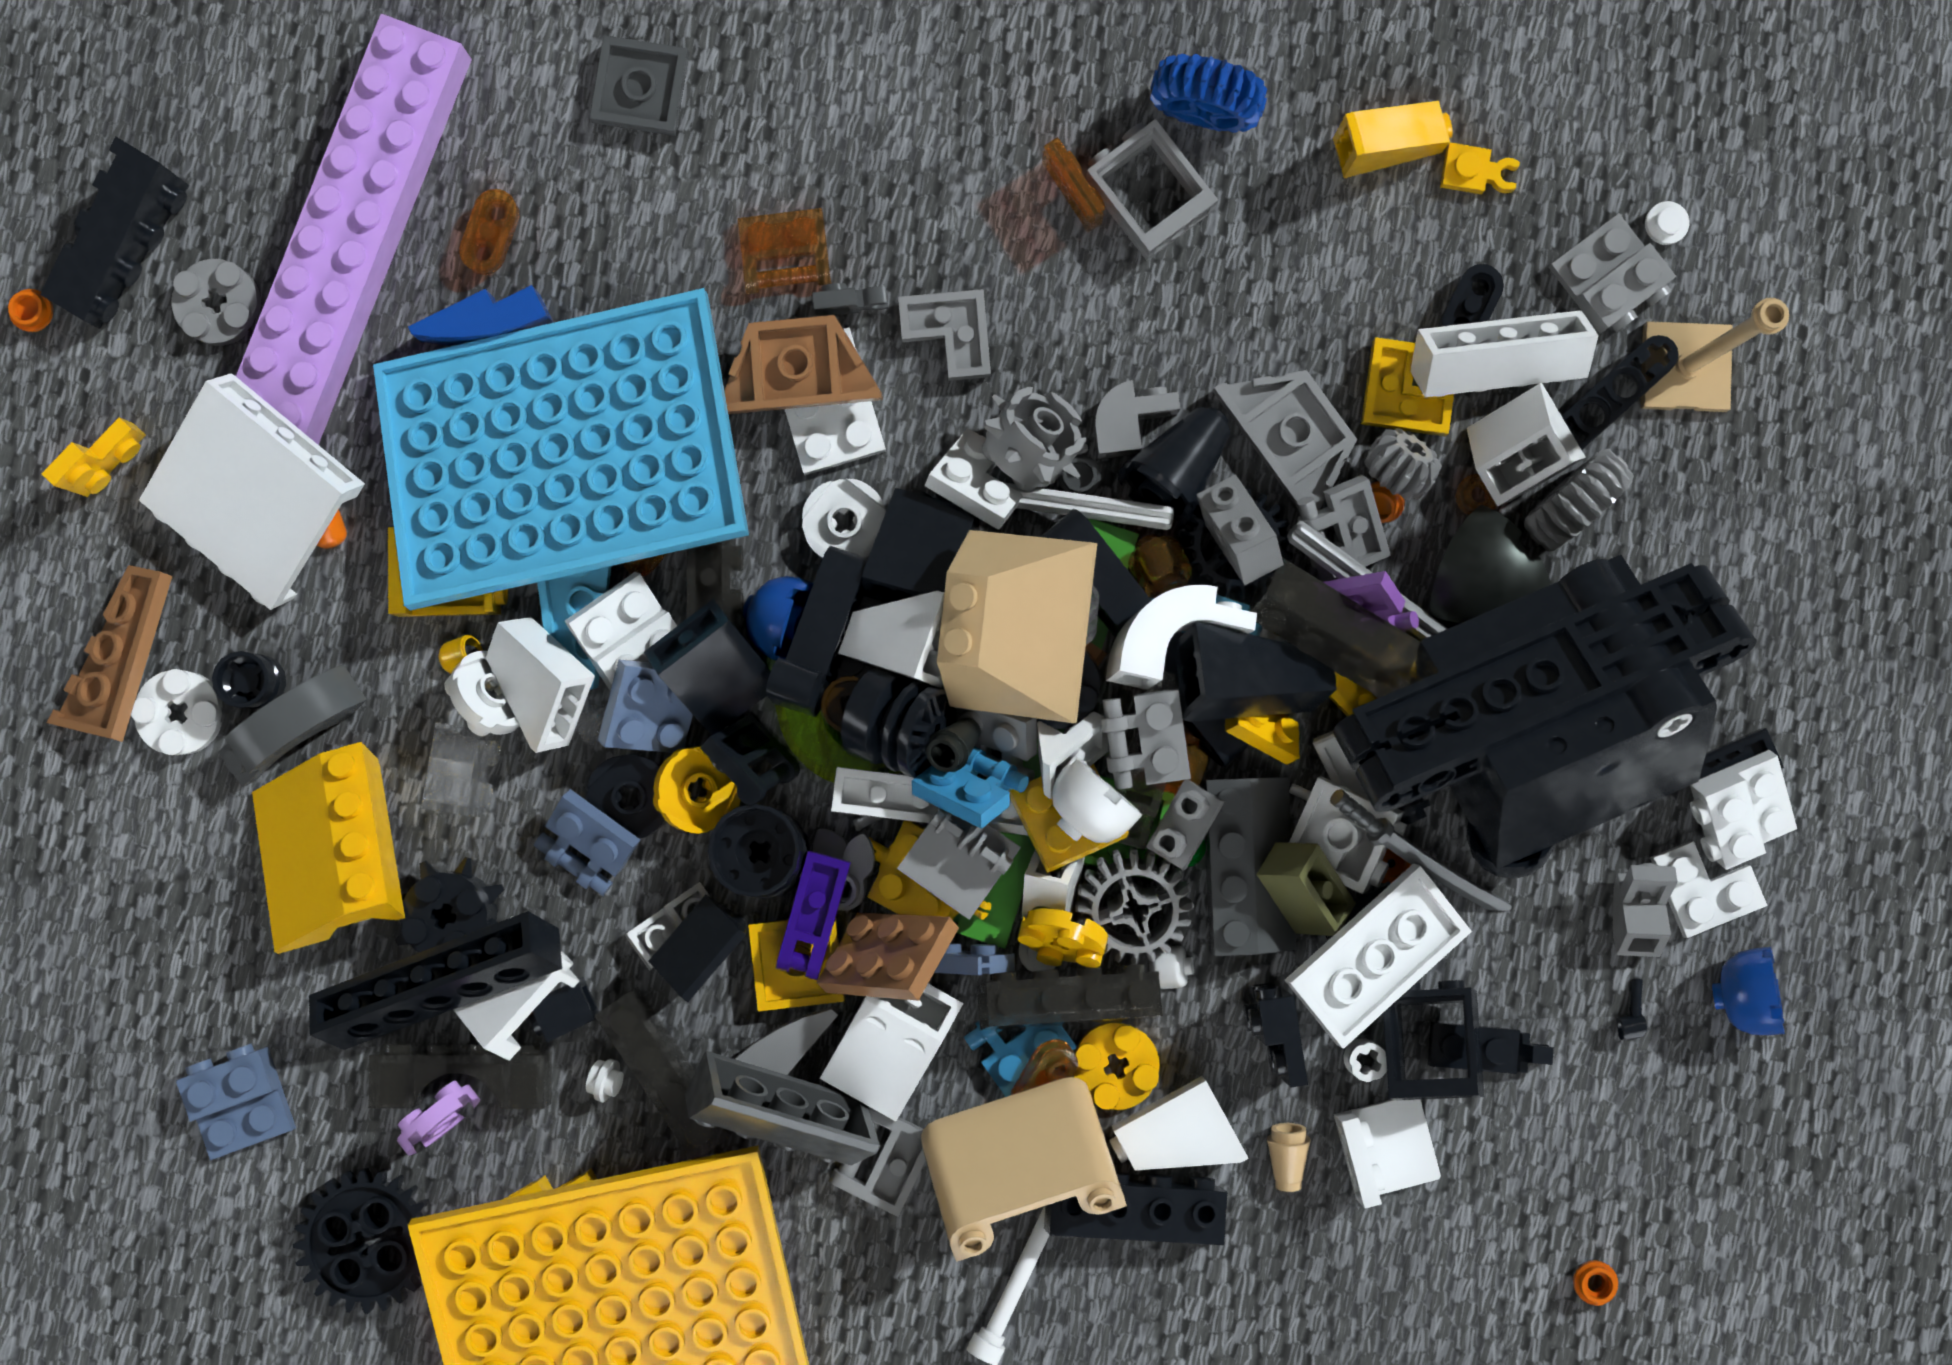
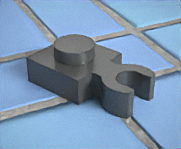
(840, 300)

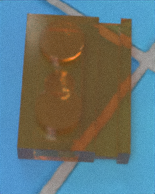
(1069, 179)

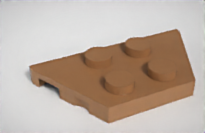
(797, 367)

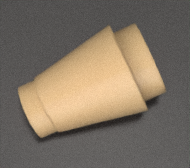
(1288, 1155)

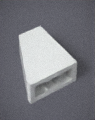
(899, 637)
(539, 681)
(1178, 1132)

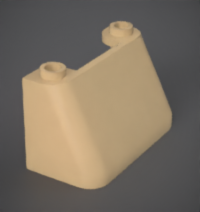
(1018, 1159)

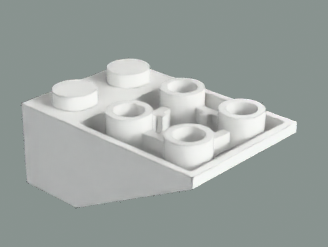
(890, 1048)

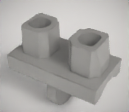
(1185, 824)

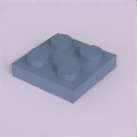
(643, 711)

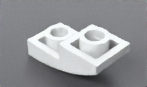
(655, 930)

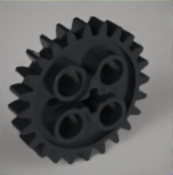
(354, 1204)

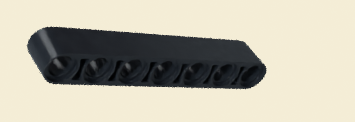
(1121, 599)

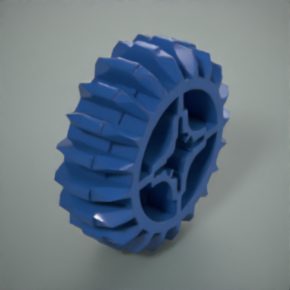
(1208, 93)

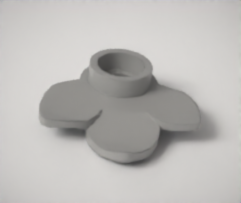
(858, 852)

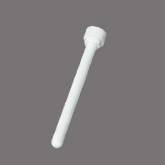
(988, 1342)

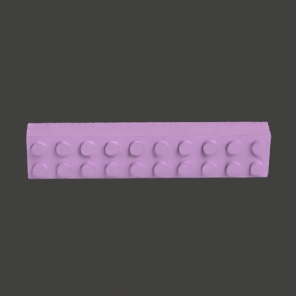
(352, 221)

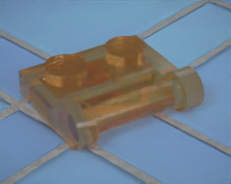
(784, 237)

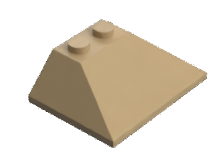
(1016, 625)

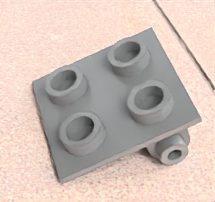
(958, 861)

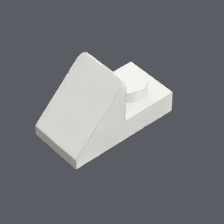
(1057, 749)

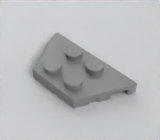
(1291, 430)

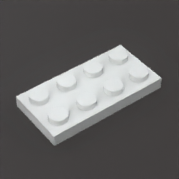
(1378, 955)

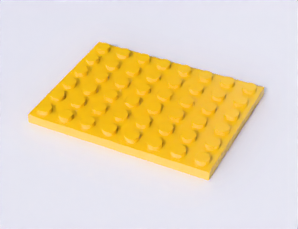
(616, 1272)

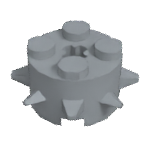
(1034, 438)

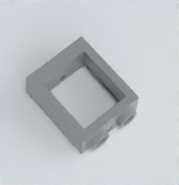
(1176, 224)

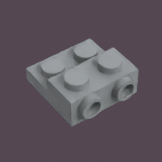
(1613, 275)

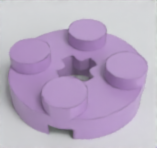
(437, 1119)

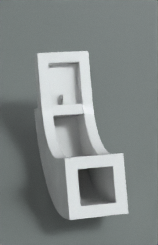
(1142, 643)

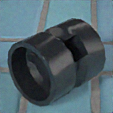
(248, 680)

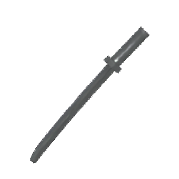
(1381, 832)

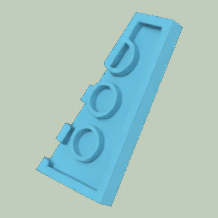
(565, 597)

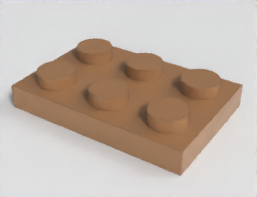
(888, 955)

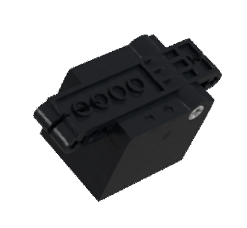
(1555, 706)

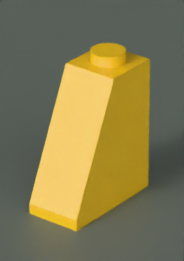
(1390, 136)

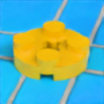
(673, 797)
(1060, 939)
(1140, 1073)

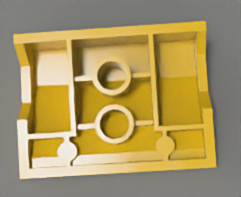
(326, 847)

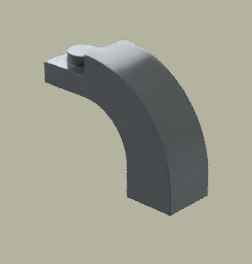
(289, 721)

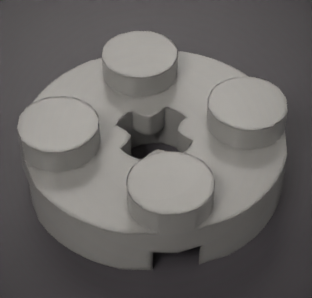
(195, 287)

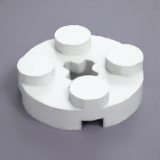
(842, 497)
(473, 703)
(154, 705)

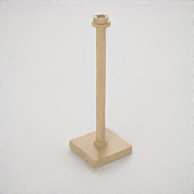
(1705, 358)

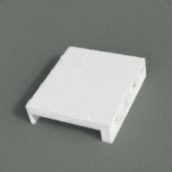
(248, 489)

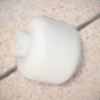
(1172, 967)

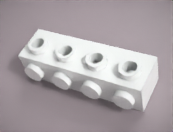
(1503, 353)

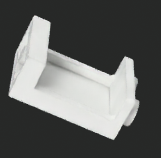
(499, 1015)

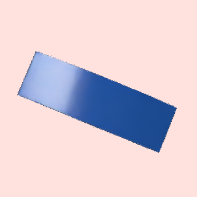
(482, 318)

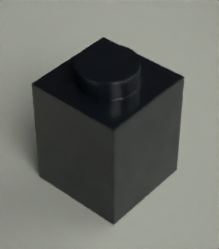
(564, 1011)

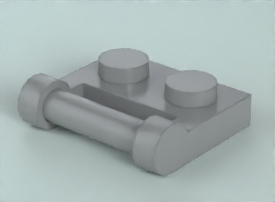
(894, 1169)

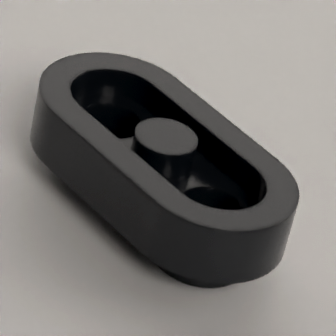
(1466, 304)

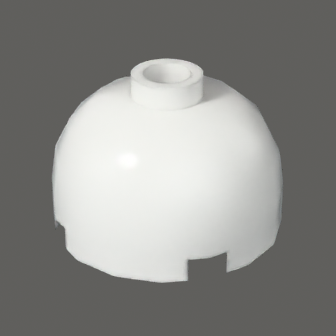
(1091, 805)

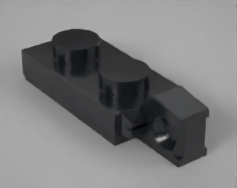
(1501, 1048)

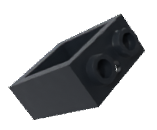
(1401, 1089)

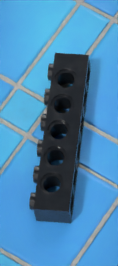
(435, 981)

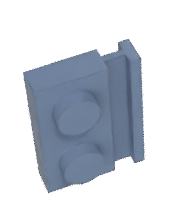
(978, 961)

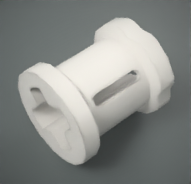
(1366, 1073)

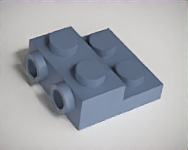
(236, 1100)

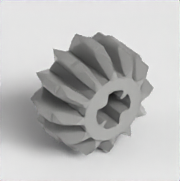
(1403, 464)

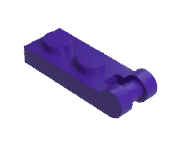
(813, 913)

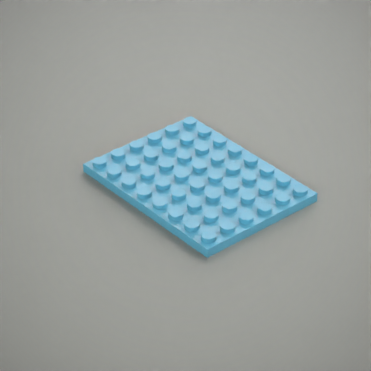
(558, 450)

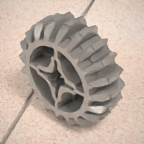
(1578, 500)
(1148, 898)

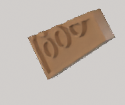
(109, 681)

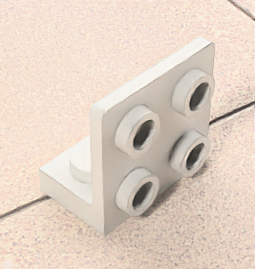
(1386, 1148)

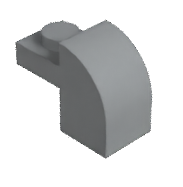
(1118, 415)
(1641, 910)

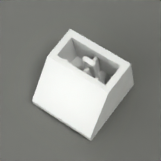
(1522, 445)

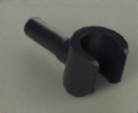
(1634, 1025)

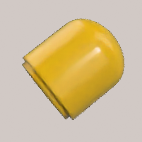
(454, 651)

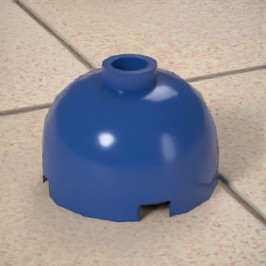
(775, 613)
(1751, 993)

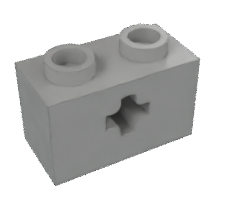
(1240, 529)

